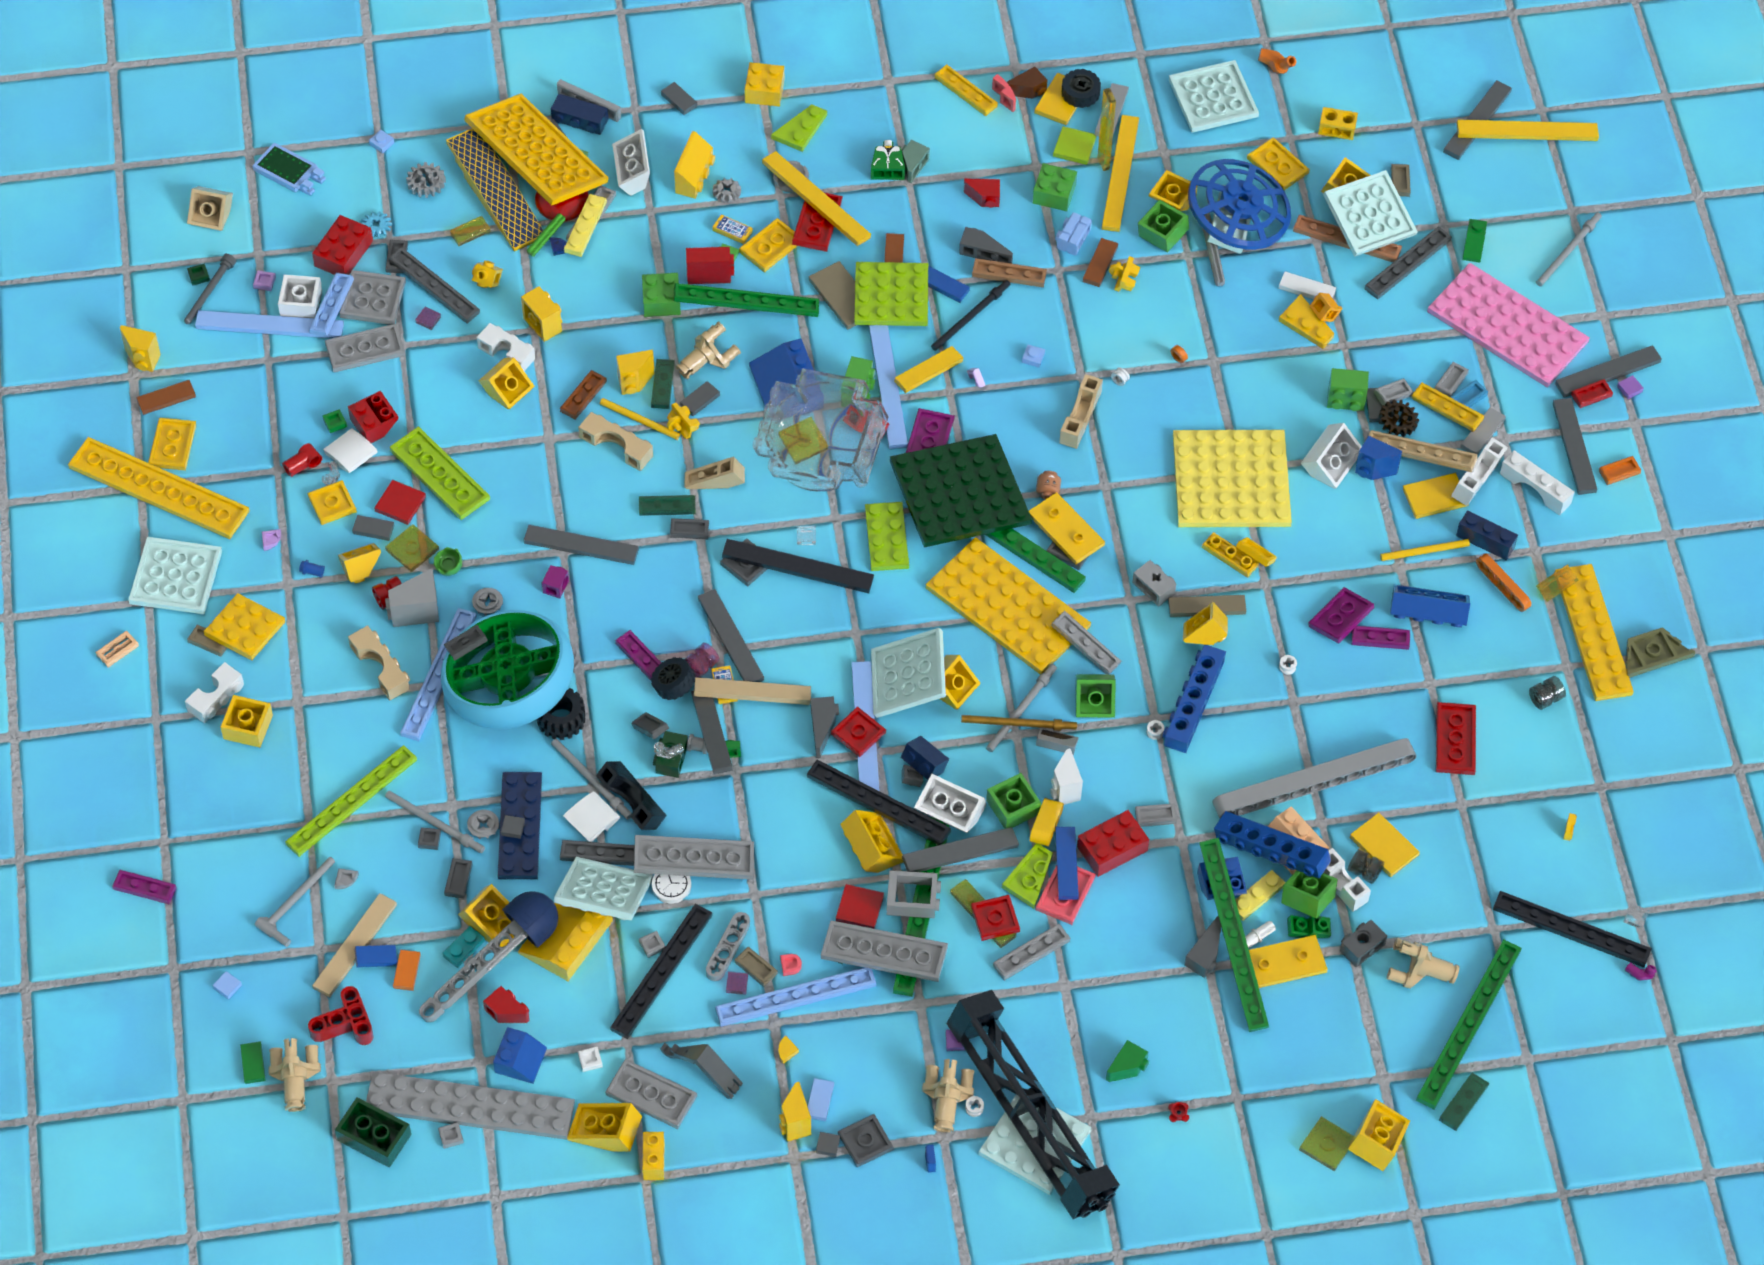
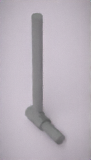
(268, 925)

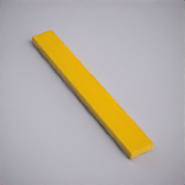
(1527, 130)
(1120, 173)
(816, 198)

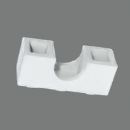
(495, 339)
(205, 705)
(1351, 891)

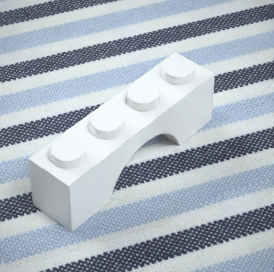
(1484, 466)
(1554, 493)

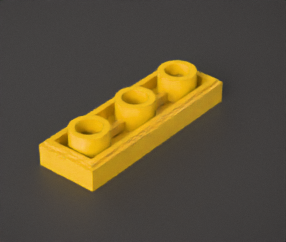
(1230, 554)

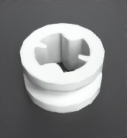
(1120, 376)
(1288, 659)
(1155, 724)
(977, 1111)

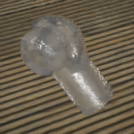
(334, 474)
(662, 751)

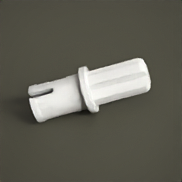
(1258, 934)

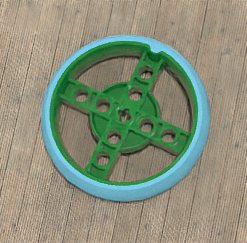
(509, 670)

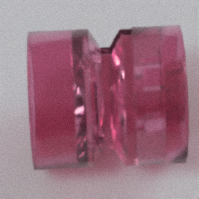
(704, 658)

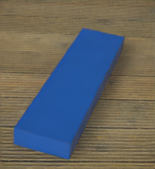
(1066, 863)

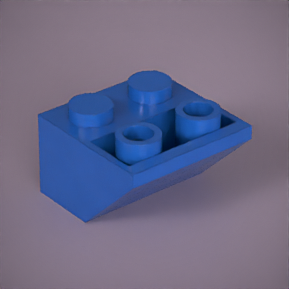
(1235, 876)

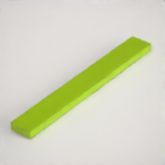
(351, 801)

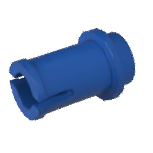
(310, 568)

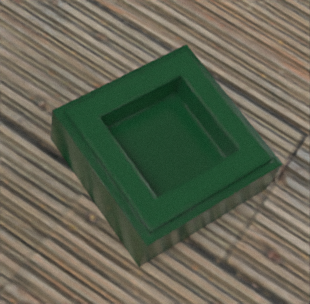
(198, 274)

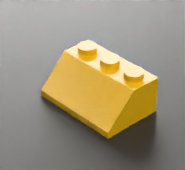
(693, 166)
(871, 841)

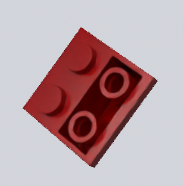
(373, 416)

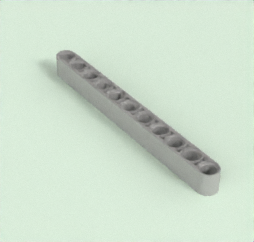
(1315, 778)

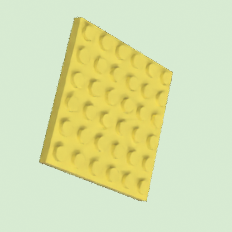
(1231, 478)

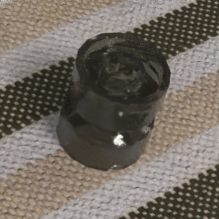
(1549, 691)
(1366, 866)

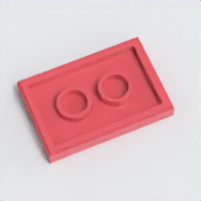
(1064, 909)

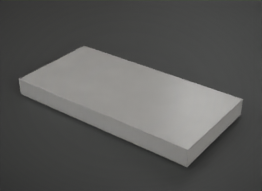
(365, 348)
(651, 1093)

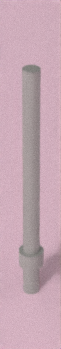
(1587, 228)
(1042, 681)
(615, 802)
(465, 839)

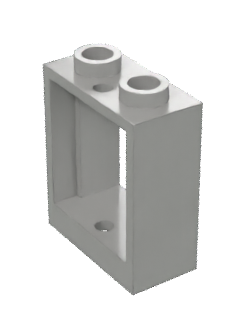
(912, 909)

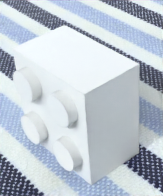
(300, 296)

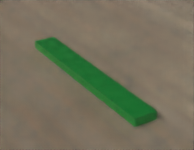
(746, 300)

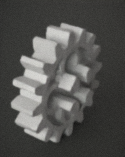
(434, 177)

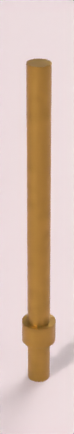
(1056, 724)

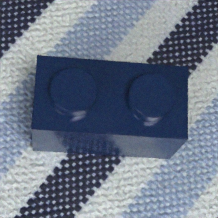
(924, 757)

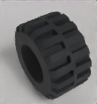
(566, 725)

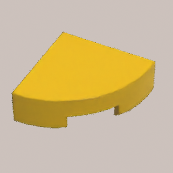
(1570, 826)
(787, 1049)

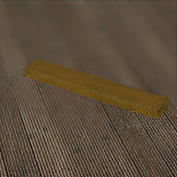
(1106, 129)

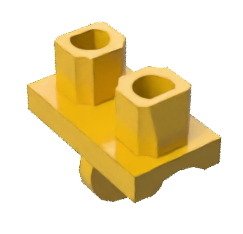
(1122, 273)
(680, 421)

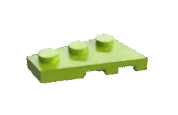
(801, 128)
(1028, 876)

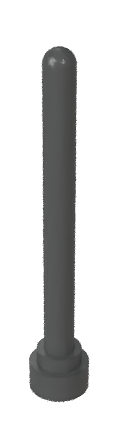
(227, 263)

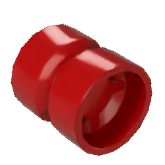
(380, 590)

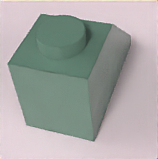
(915, 157)

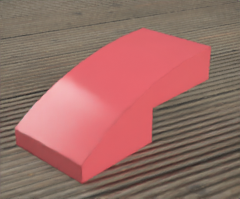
(1007, 95)

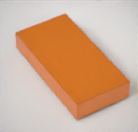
(1620, 470)
(406, 970)

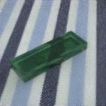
(662, 383)
(667, 505)
(1464, 1101)

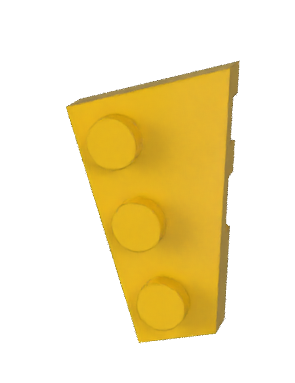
(1306, 323)

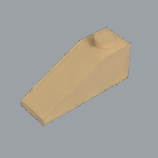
(716, 475)

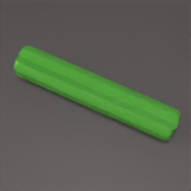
(546, 234)

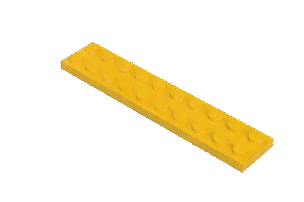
(159, 487)

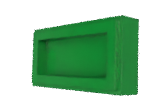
(252, 1062)

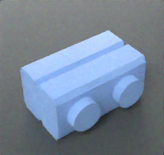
(1073, 234)

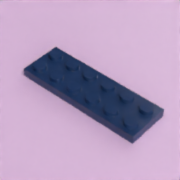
(520, 799)

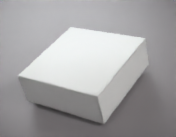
(590, 1059)

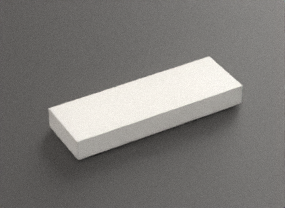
(1304, 286)

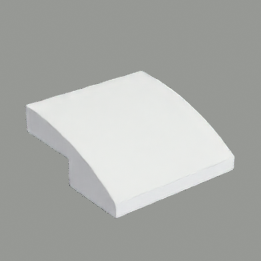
(350, 450)
(591, 816)

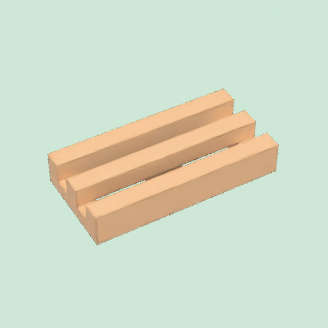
(119, 651)

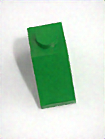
(1474, 240)
(1128, 1062)

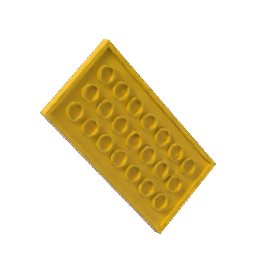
(536, 149)
(1004, 604)

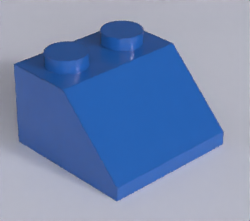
(1377, 459)
(519, 1056)

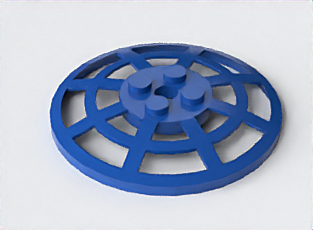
(1237, 207)

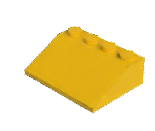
(570, 942)

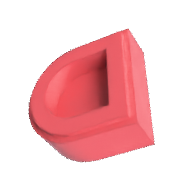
(790, 964)

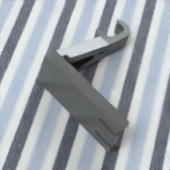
(709, 1063)

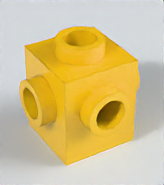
(486, 274)

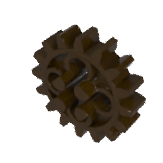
(1408, 419)

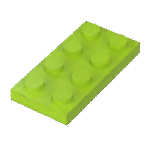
(886, 536)

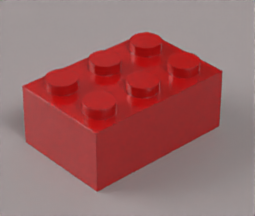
(342, 246)
(1113, 843)

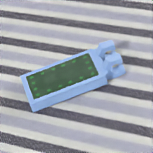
(289, 169)

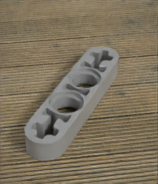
(730, 947)

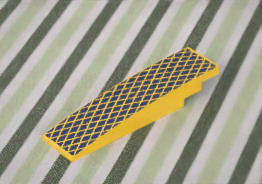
(495, 188)

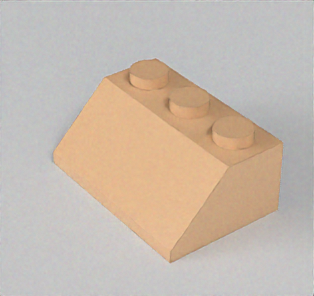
(1293, 824)

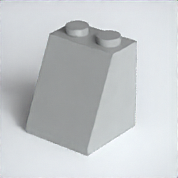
(413, 601)

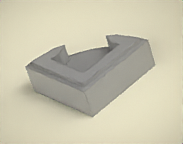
(345, 878)

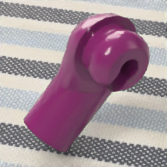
(1641, 974)

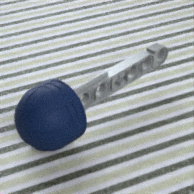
(531, 917)

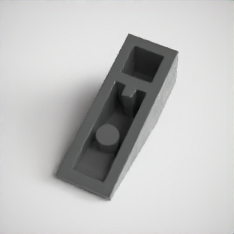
(982, 246)
(823, 721)
(1204, 953)

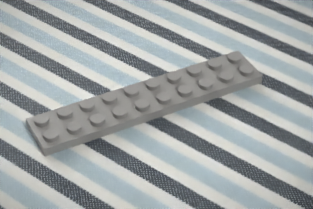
(471, 1105)

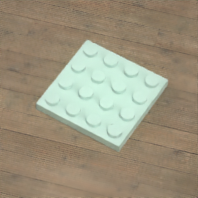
(1213, 96)
(1370, 213)
(175, 575)
(908, 672)
(603, 888)
(1010, 1152)

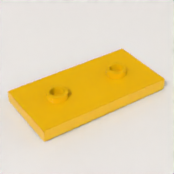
(1066, 528)
(1288, 961)

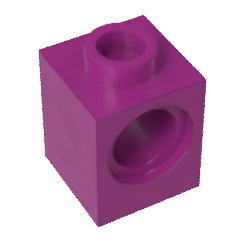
(555, 581)

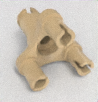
(706, 352)
(1421, 965)
(294, 1072)
(947, 1092)

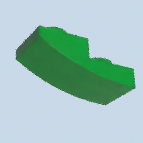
(1304, 927)

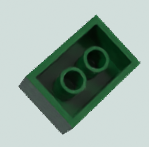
(373, 1132)

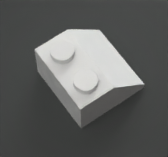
(1066, 780)

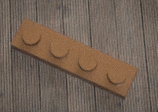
(1012, 272)

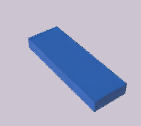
(947, 285)

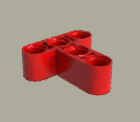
(348, 1023)

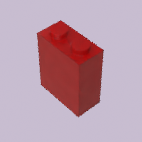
(709, 265)

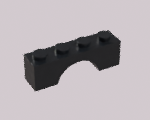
(619, 780)

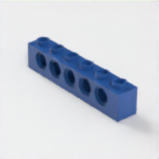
(1181, 739)
(1272, 844)

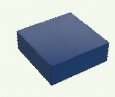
(930, 1158)

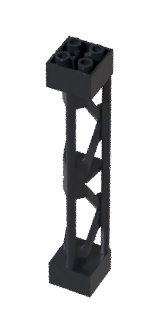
(1090, 1186)

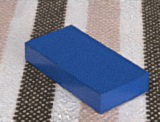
(375, 956)

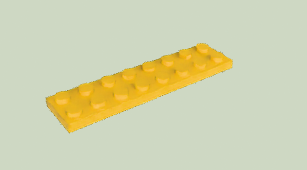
(1595, 636)

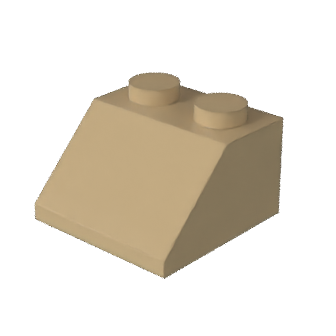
(209, 207)

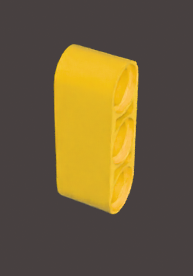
(1046, 822)

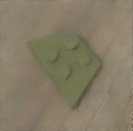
(1654, 651)

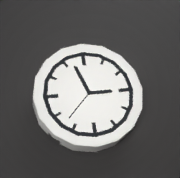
(671, 888)

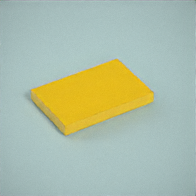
(1053, 104)
(1278, 163)
(769, 245)
(172, 443)
(1432, 495)
(1386, 843)

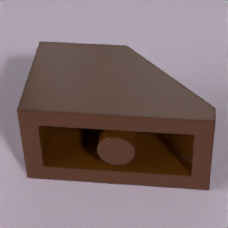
(1029, 84)

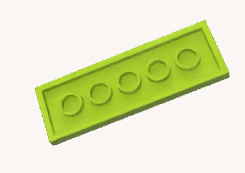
(439, 473)

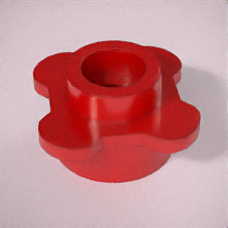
(1178, 1106)

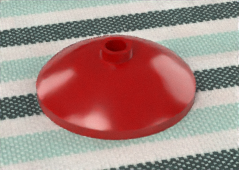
(568, 208)

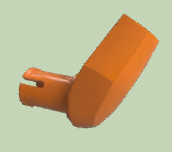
(1276, 60)

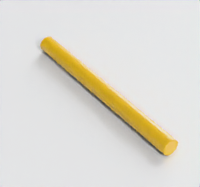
(636, 417)
(1424, 550)

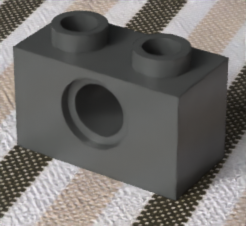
(1358, 952)

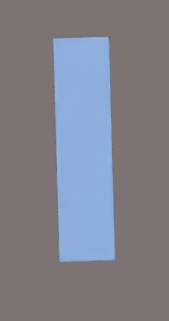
(331, 304)

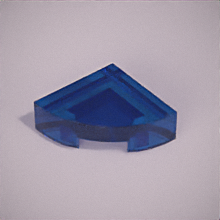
(557, 245)

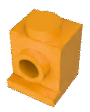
(1325, 307)

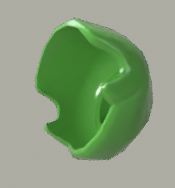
(448, 561)

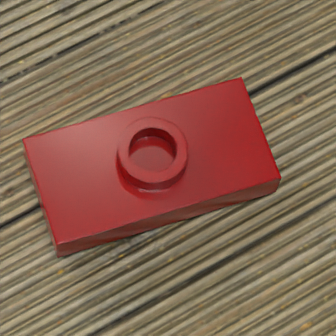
(1592, 393)

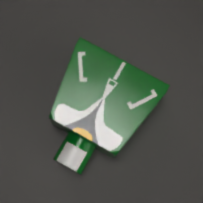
(888, 162)

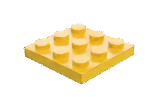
(244, 626)

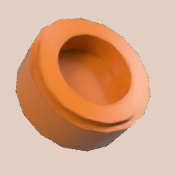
(1179, 354)

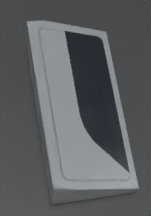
(1056, 740)

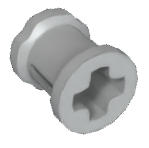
(696, 743)

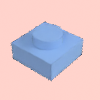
(381, 141)
(1033, 356)

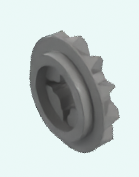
(726, 196)
(481, 597)
(483, 816)

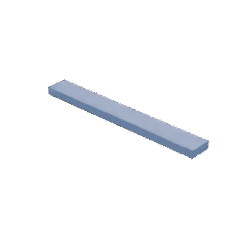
(262, 324)
(888, 388)
(432, 686)
(864, 700)
(795, 996)

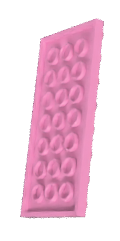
(1508, 324)

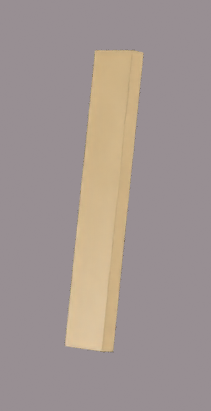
(1429, 452)
(752, 691)
(360, 936)

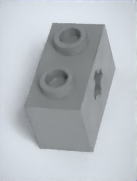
(1154, 583)

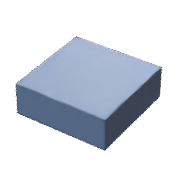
(227, 985)

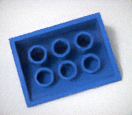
(780, 365)

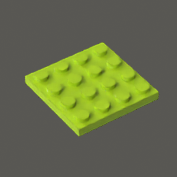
(891, 294)

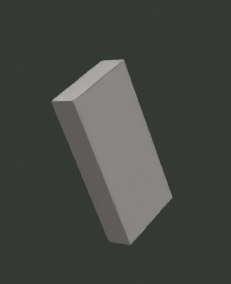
(1451, 379)
(1396, 390)
(1156, 815)

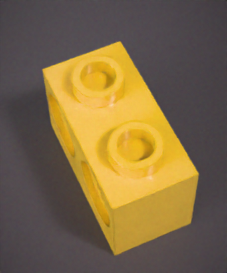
(1338, 123)
(653, 1155)

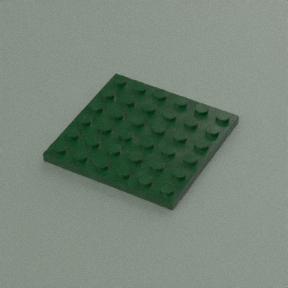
(960, 490)

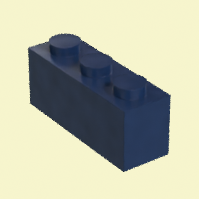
(579, 114)
(1487, 535)

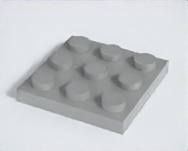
(373, 297)

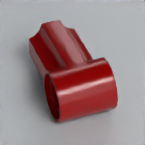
(306, 457)

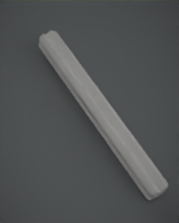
(1214, 258)

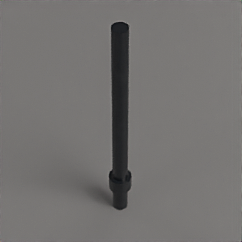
(994, 294)

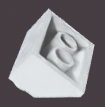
(632, 162)
(1332, 455)
(950, 804)

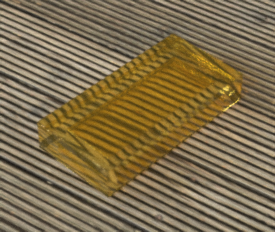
(470, 230)
(1557, 583)

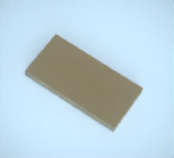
(838, 291)

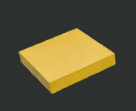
(332, 502)

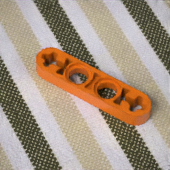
(1503, 582)

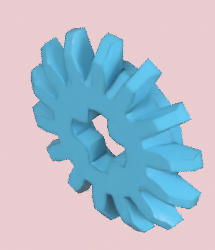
(383, 223)

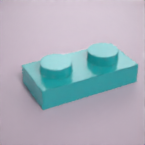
(463, 946)

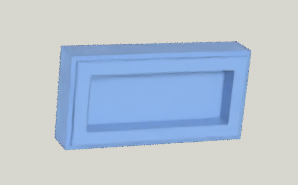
(820, 1099)

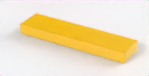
(966, 90)
(928, 369)
(1447, 407)

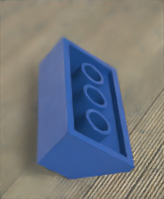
(1430, 605)

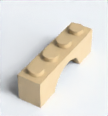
(1076, 423)
(597, 429)
(366, 645)

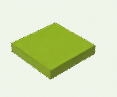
(1074, 145)

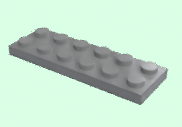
(694, 857)
(884, 951)

